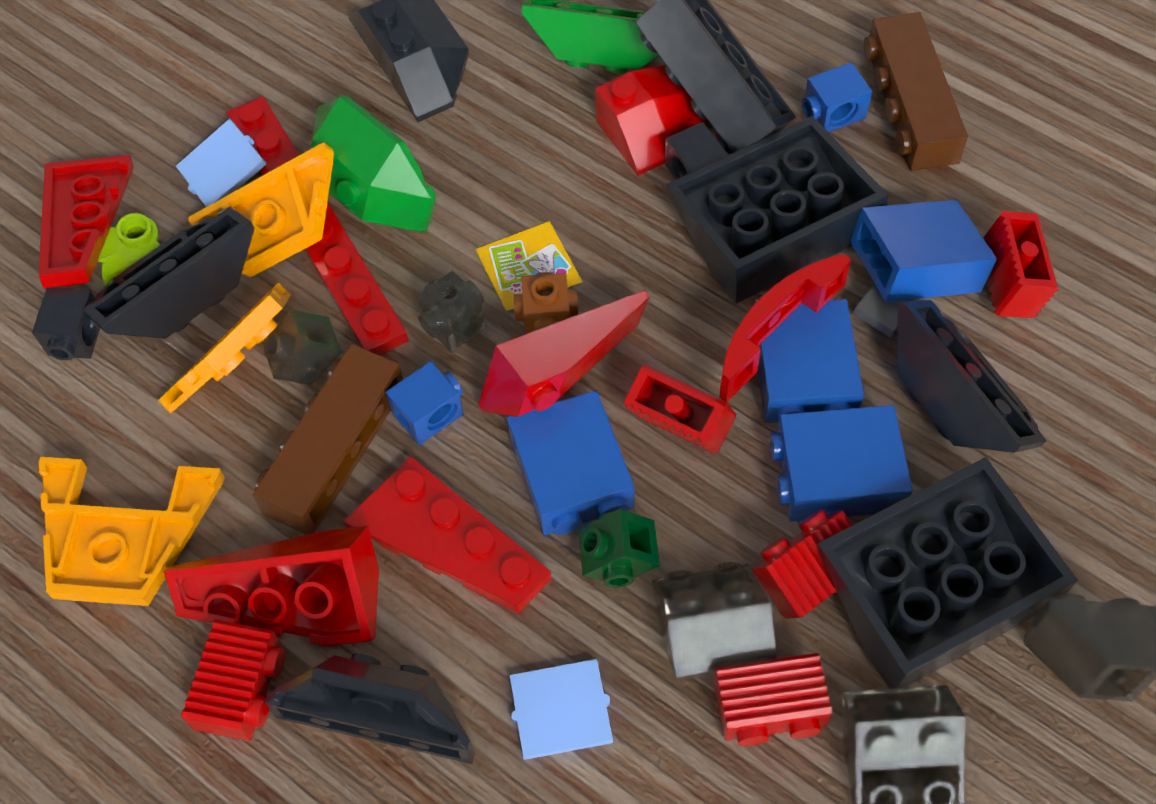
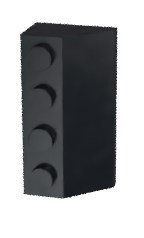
(714, 71)

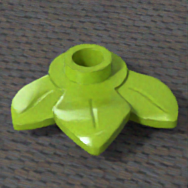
(121, 250)

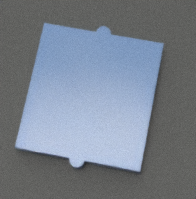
(221, 164)
(560, 709)

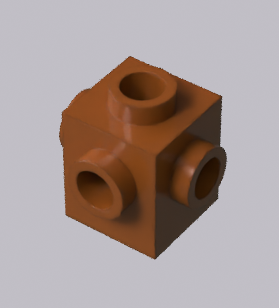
(544, 300)

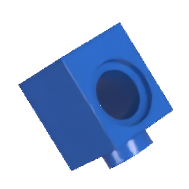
(837, 97)
(426, 402)

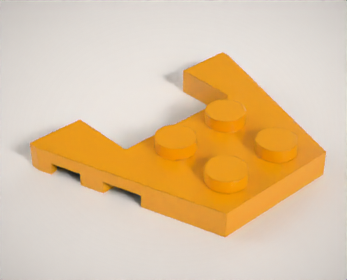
(112, 550)

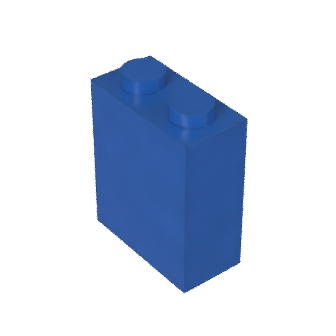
(922, 250)
(810, 363)
(840, 461)
(571, 463)

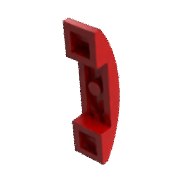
(809, 285)

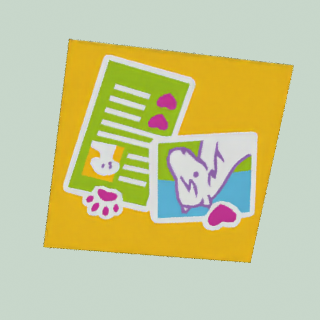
(525, 255)

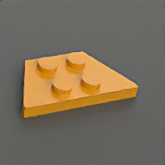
(283, 207)
(226, 352)

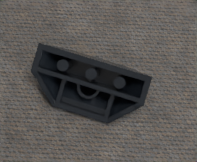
(415, 51)
(176, 279)
(959, 384)
(375, 705)

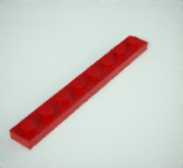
(335, 255)

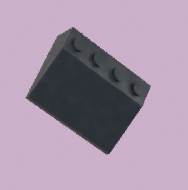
(774, 207)
(943, 573)

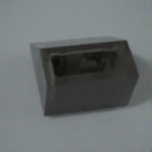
(714, 618)
(1097, 646)
(904, 745)

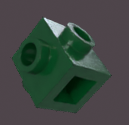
(618, 548)

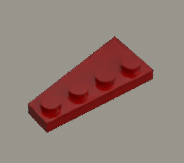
(77, 216)
(438, 528)

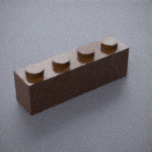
(915, 92)
(327, 441)

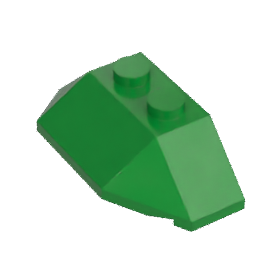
(589, 34)
(372, 168)

